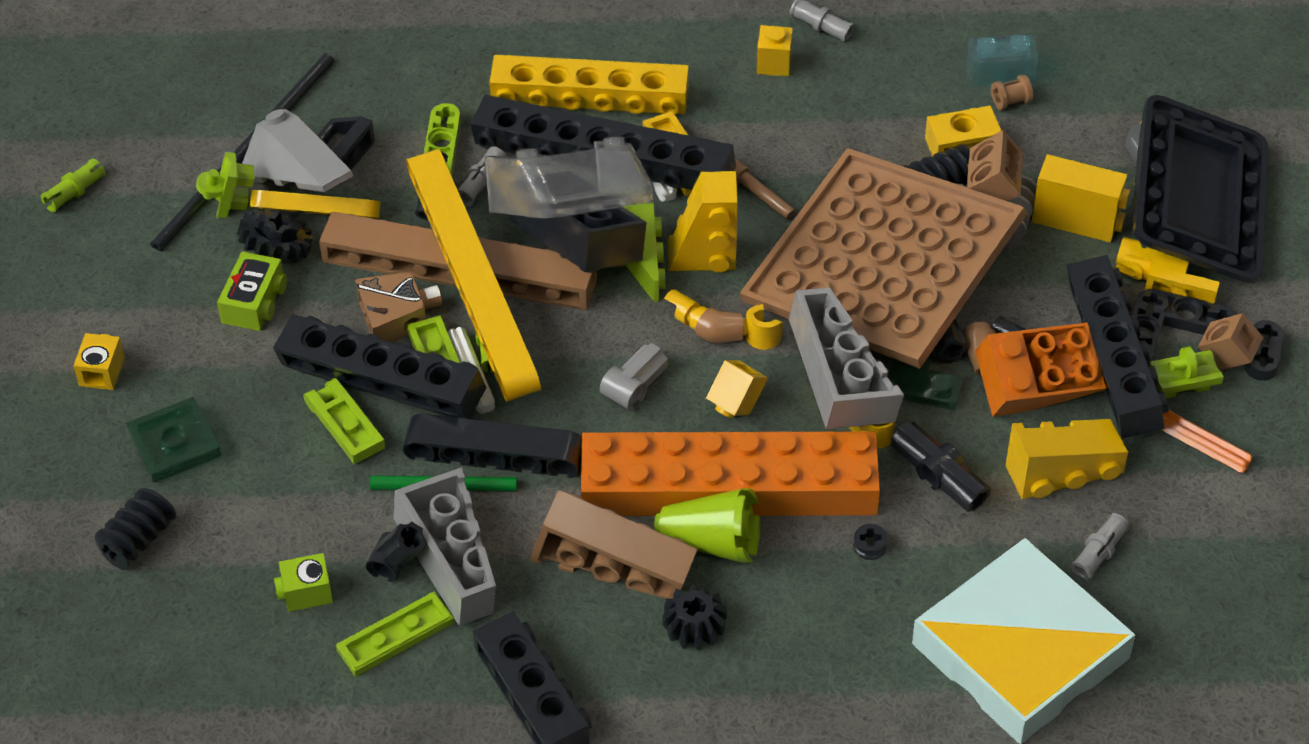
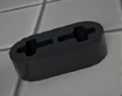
(1271, 352)

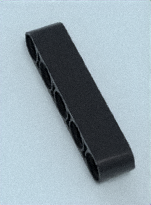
(493, 444)

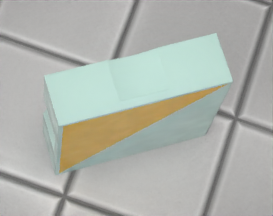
(1022, 639)

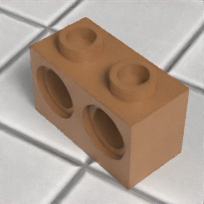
(996, 167)

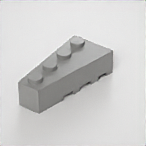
(841, 370)

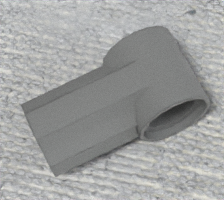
(631, 381)

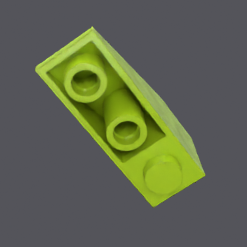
(647, 270)

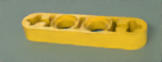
(314, 203)

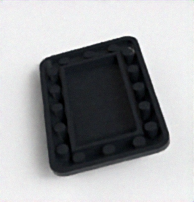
(1201, 189)

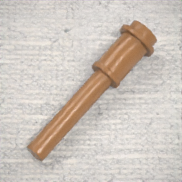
(761, 191)

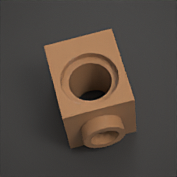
(1231, 341)

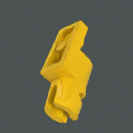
(1163, 271)

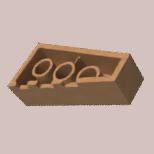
(612, 547)

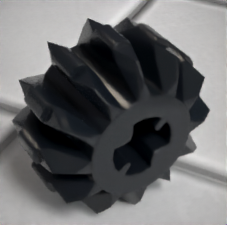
(694, 616)

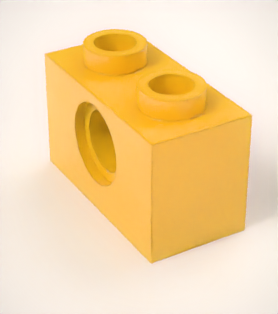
(960, 127)

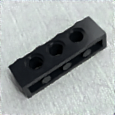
(510, 638)

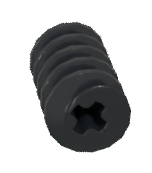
(948, 166)
(132, 525)

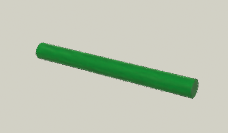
(506, 484)

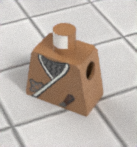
(394, 302)

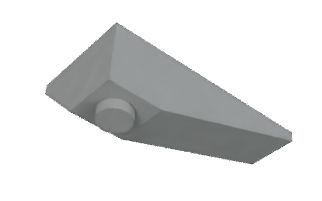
(291, 152)

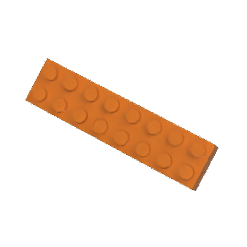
(786, 469)

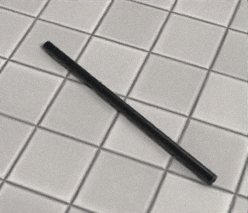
(198, 200)

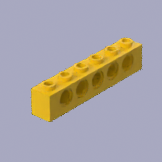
(591, 84)

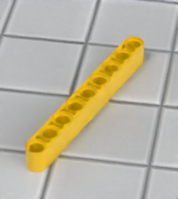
(473, 276)

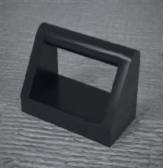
(357, 138)

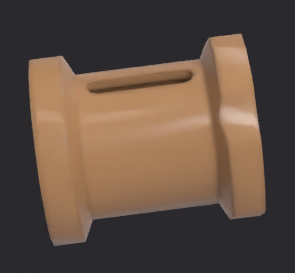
(1012, 92)

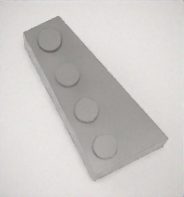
(453, 546)

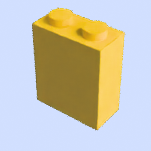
(1080, 198)

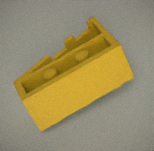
(708, 226)
(1063, 456)

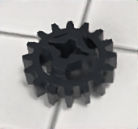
(275, 235)

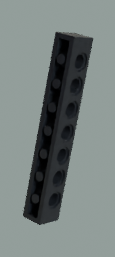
(666, 155)

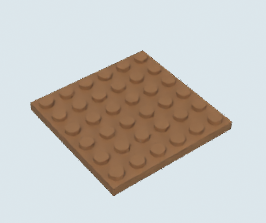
(891, 249)

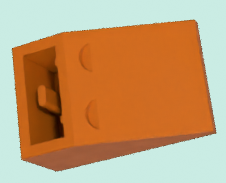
(1038, 367)

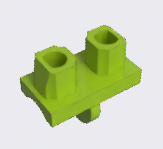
(223, 185)
(1187, 372)

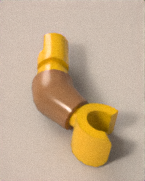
(724, 326)

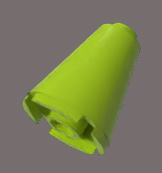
(715, 524)

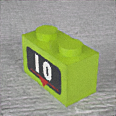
(251, 291)

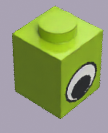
(303, 582)

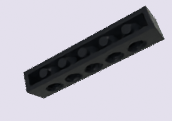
(326, 351)
(1120, 354)

